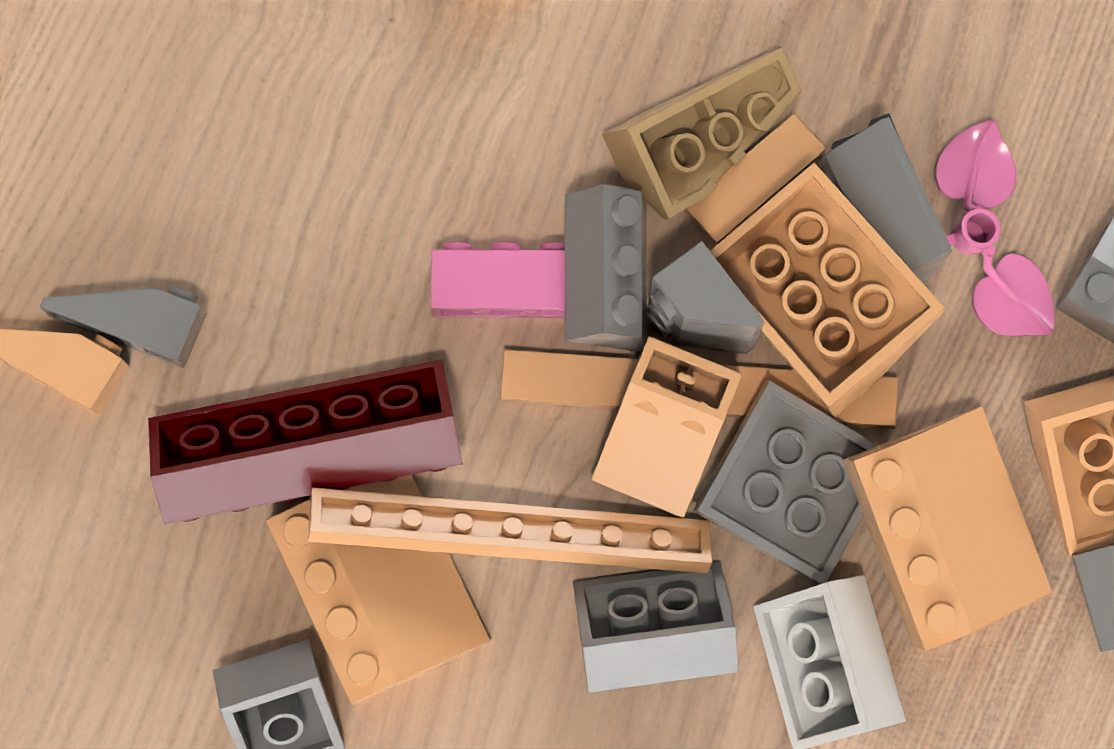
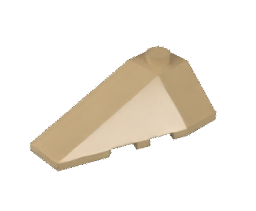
(693, 139)

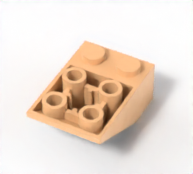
(666, 427)

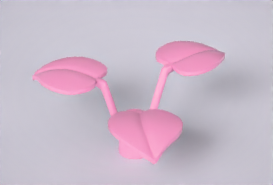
(983, 172)

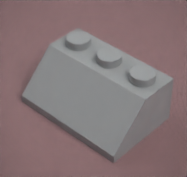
(885, 190)
(606, 267)
(702, 305)
(655, 628)

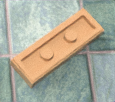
(756, 179)

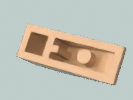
(67, 364)

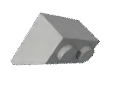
(278, 701)

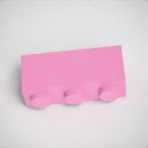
(498, 281)

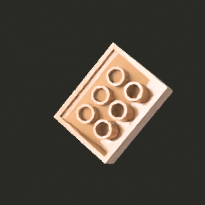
(827, 288)
(1076, 459)
(948, 529)
(378, 608)

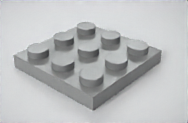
(788, 484)

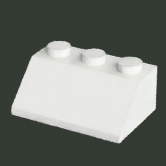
(829, 662)

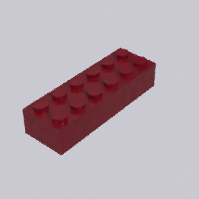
(302, 440)

